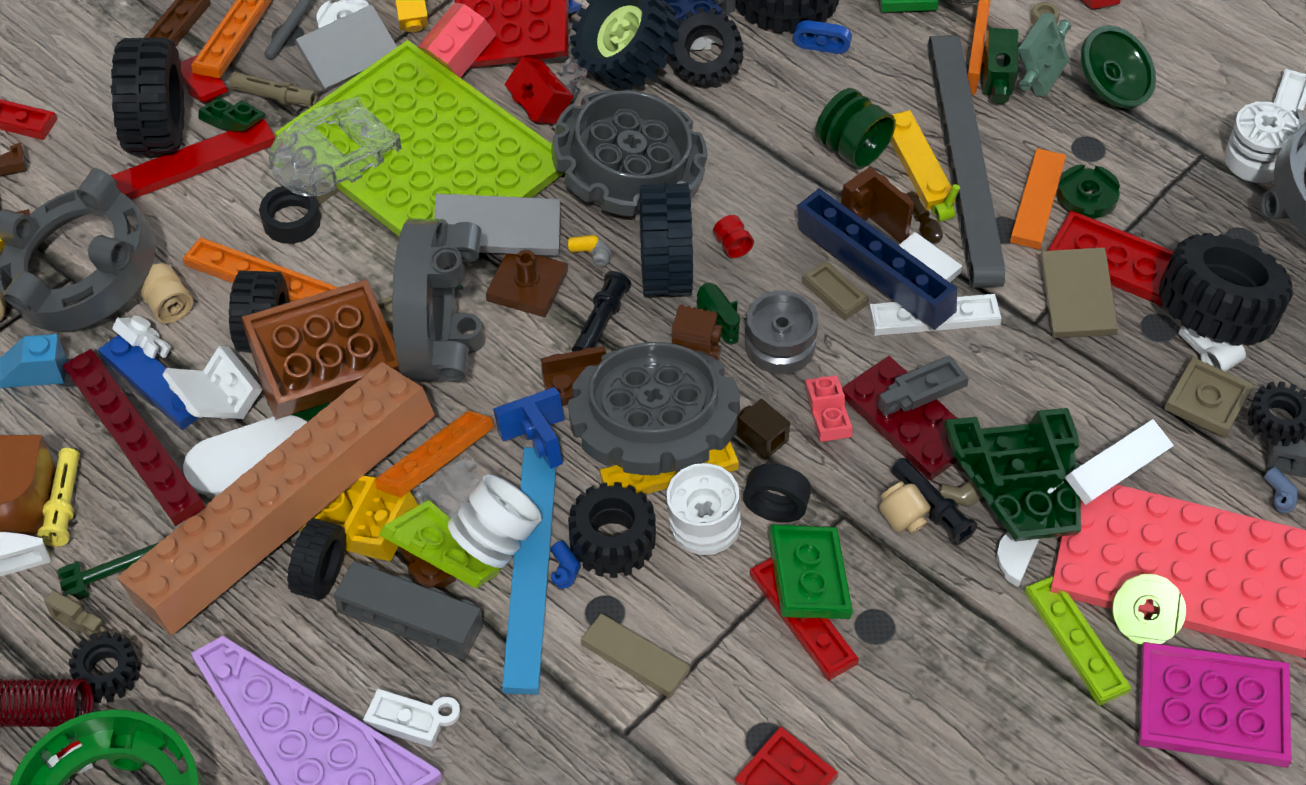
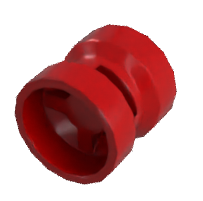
(733, 236)

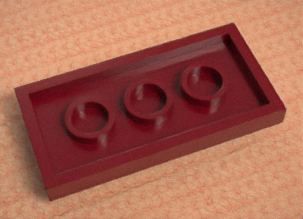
(913, 433)

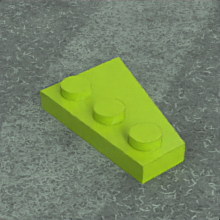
(427, 536)

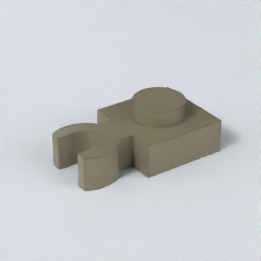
(70, 613)

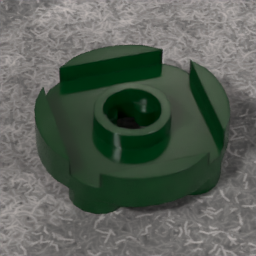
(1091, 205)

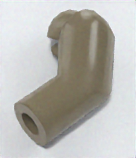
(965, 495)

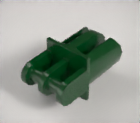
(713, 298)

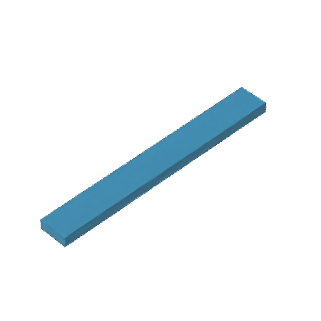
(530, 583)

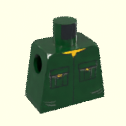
(1000, 74)

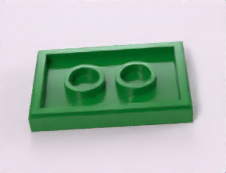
(809, 572)

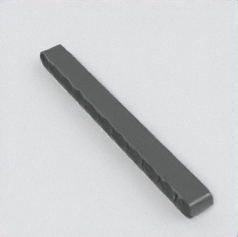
(966, 163)

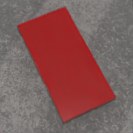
(1132, 261)

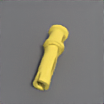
(58, 509)

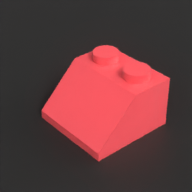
(458, 38)

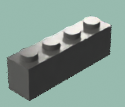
(409, 609)

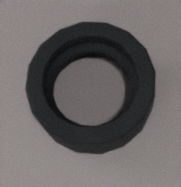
(289, 231)
(777, 479)

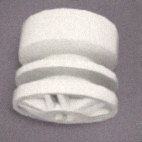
(1257, 140)
(704, 509)
(494, 521)

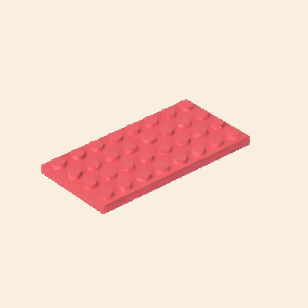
(1232, 569)

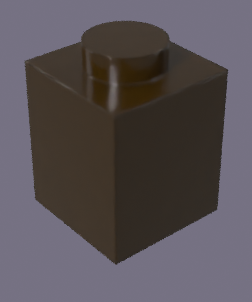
(763, 428)

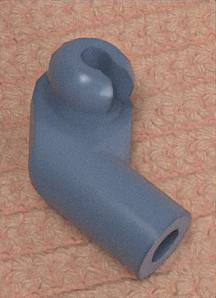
(1285, 491)

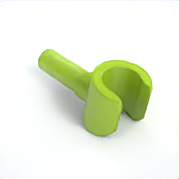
(946, 209)

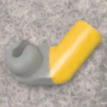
(594, 245)

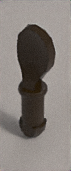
(929, 227)

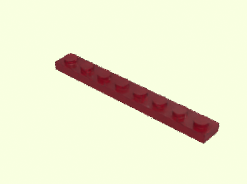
(134, 438)

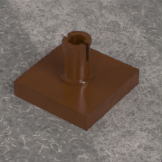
(527, 282)

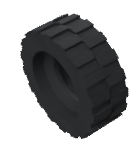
(316, 559)

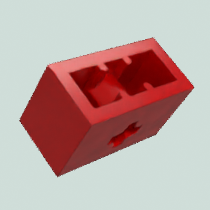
(538, 90)

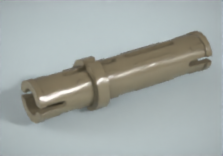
(284, 92)

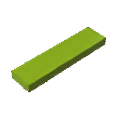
(1078, 642)

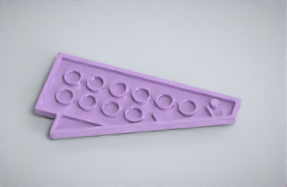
(297, 732)

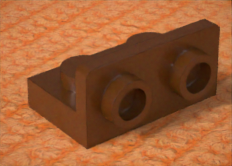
(563, 369)

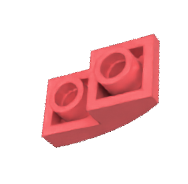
(828, 408)

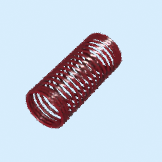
(67, 701)

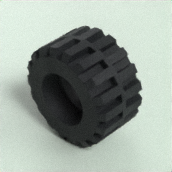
(720, 68)
(250, 294)
(612, 506)

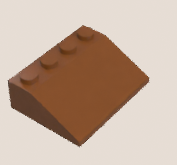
(318, 346)

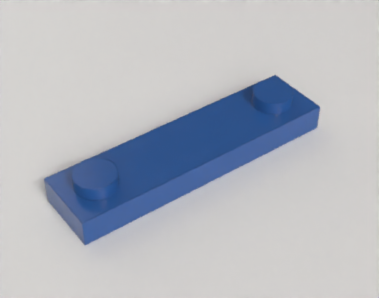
(147, 377)

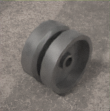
(781, 332)

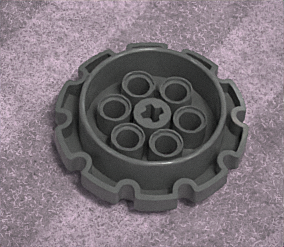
(626, 142)
(654, 408)

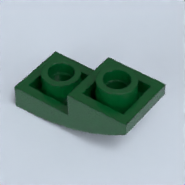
(229, 116)

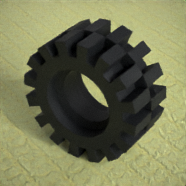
(1272, 426)
(100, 649)

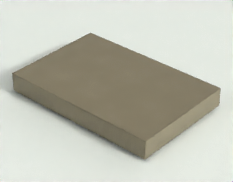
(1078, 293)

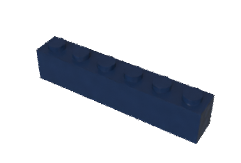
(877, 259)

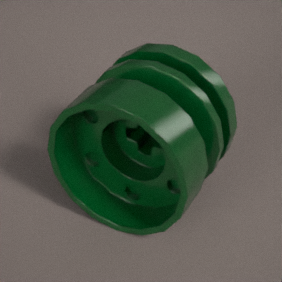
(855, 128)

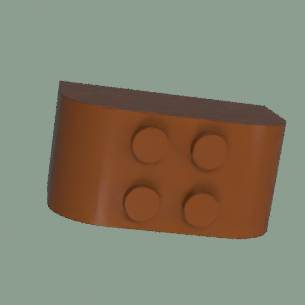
(24, 482)

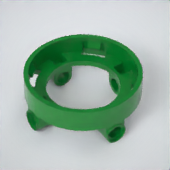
(118, 735)

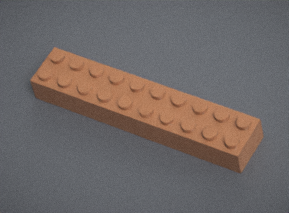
(275, 497)

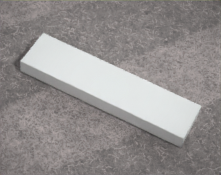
(971, 312)
(1119, 461)

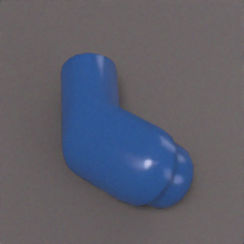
(568, 565)

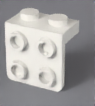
(219, 391)

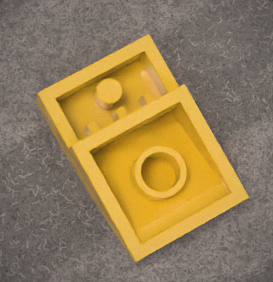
(363, 513)

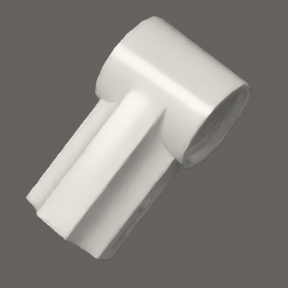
(1214, 353)

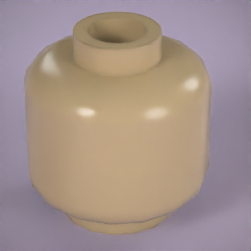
(904, 507)

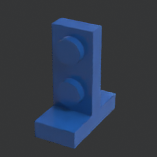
(533, 419)

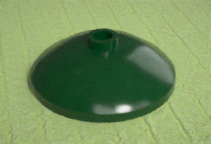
(1118, 67)

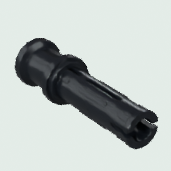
(605, 305)
(943, 510)

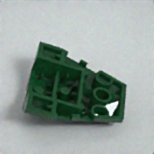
(1023, 471)

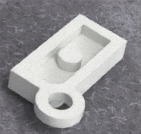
(409, 717)

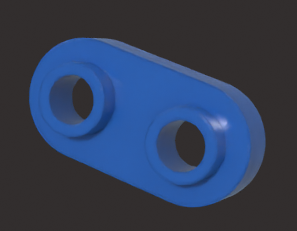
(822, 37)

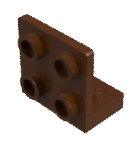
(876, 198)

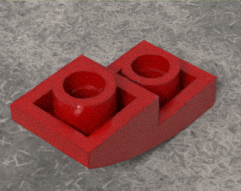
(200, 86)

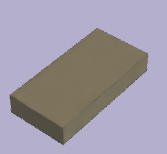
(835, 290)

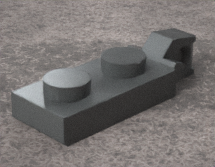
(923, 386)

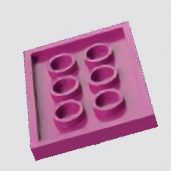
(1215, 704)

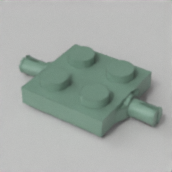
(1044, 54)

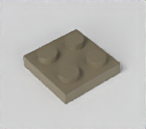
(1209, 397)

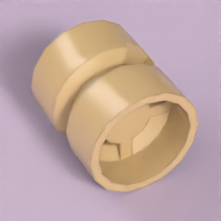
(165, 294)

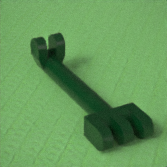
(76, 580)

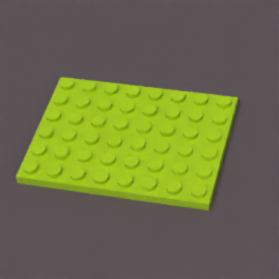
(448, 137)

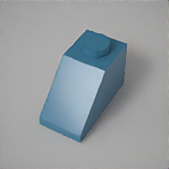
(33, 362)

